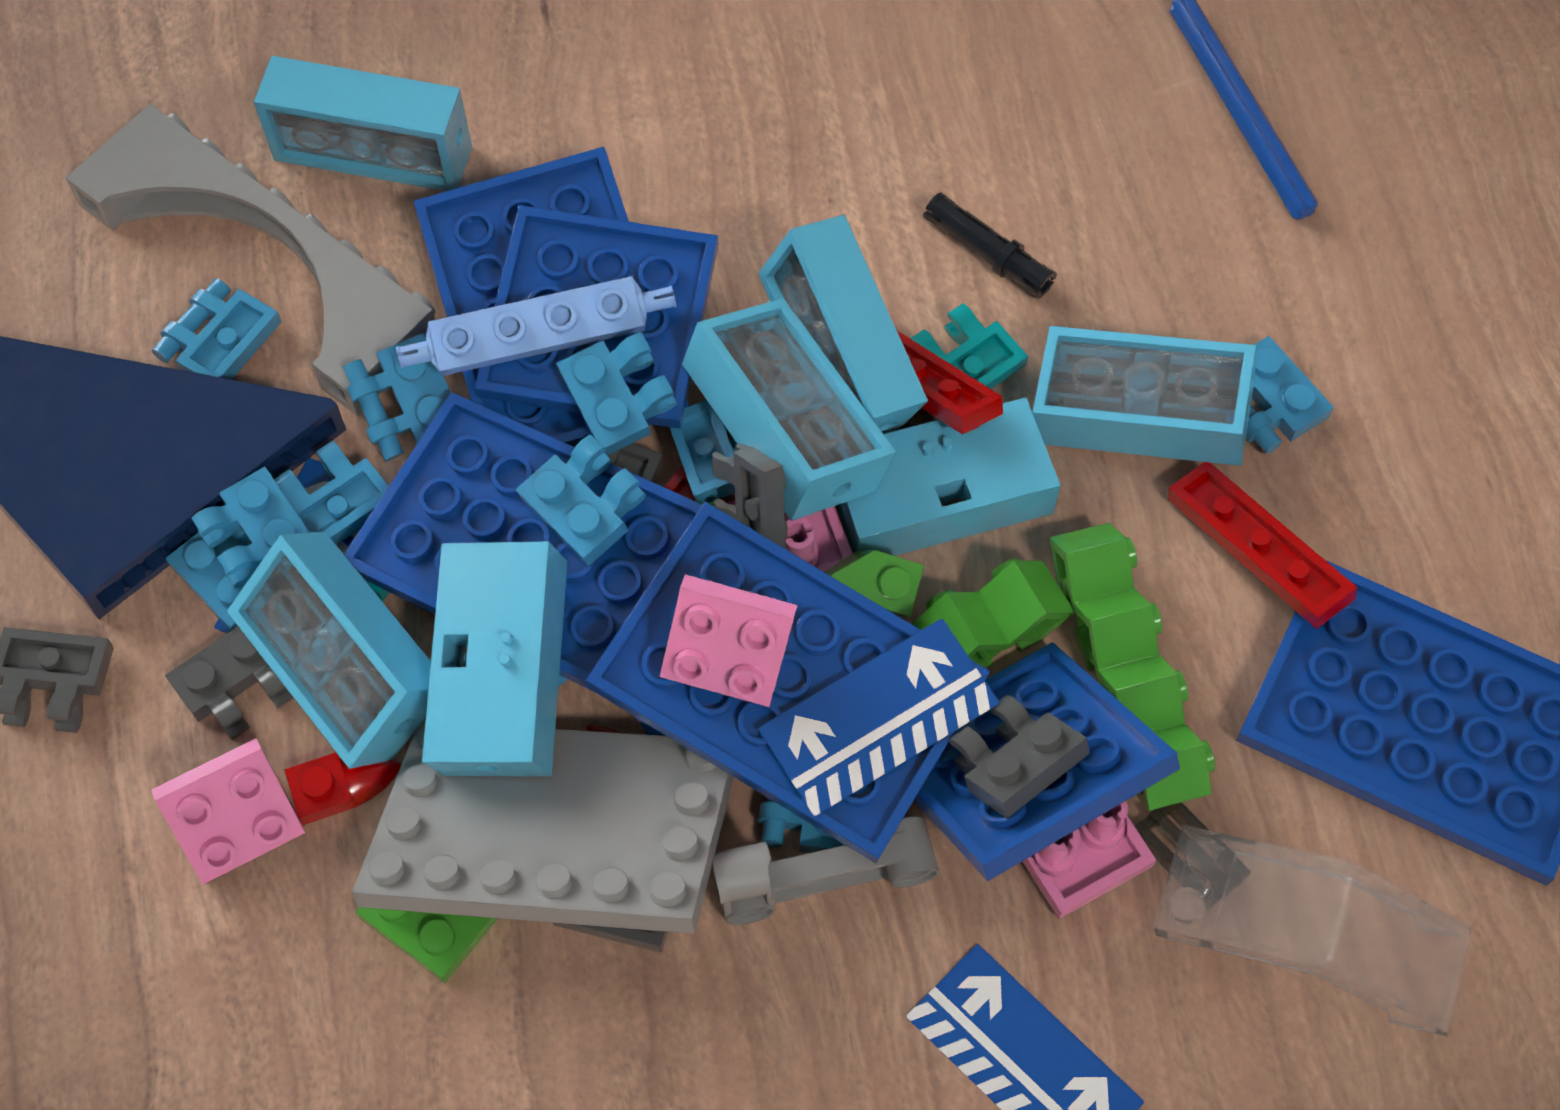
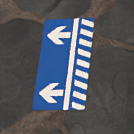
(878, 716)
(1014, 1043)

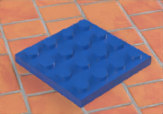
(571, 251)
(1120, 764)

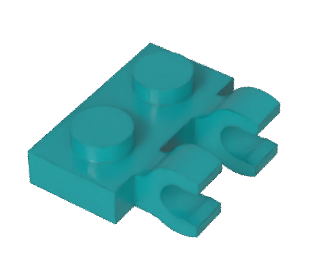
(983, 353)

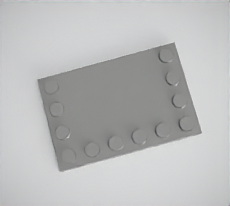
(602, 842)

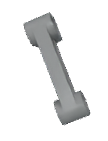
(752, 884)

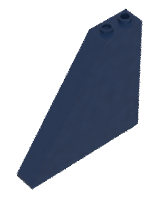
(122, 453)

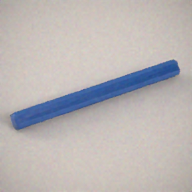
(1244, 109)

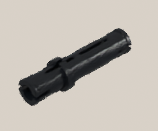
(1005, 256)

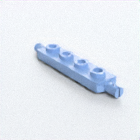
(536, 326)

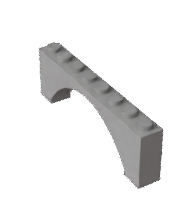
(165, 170)

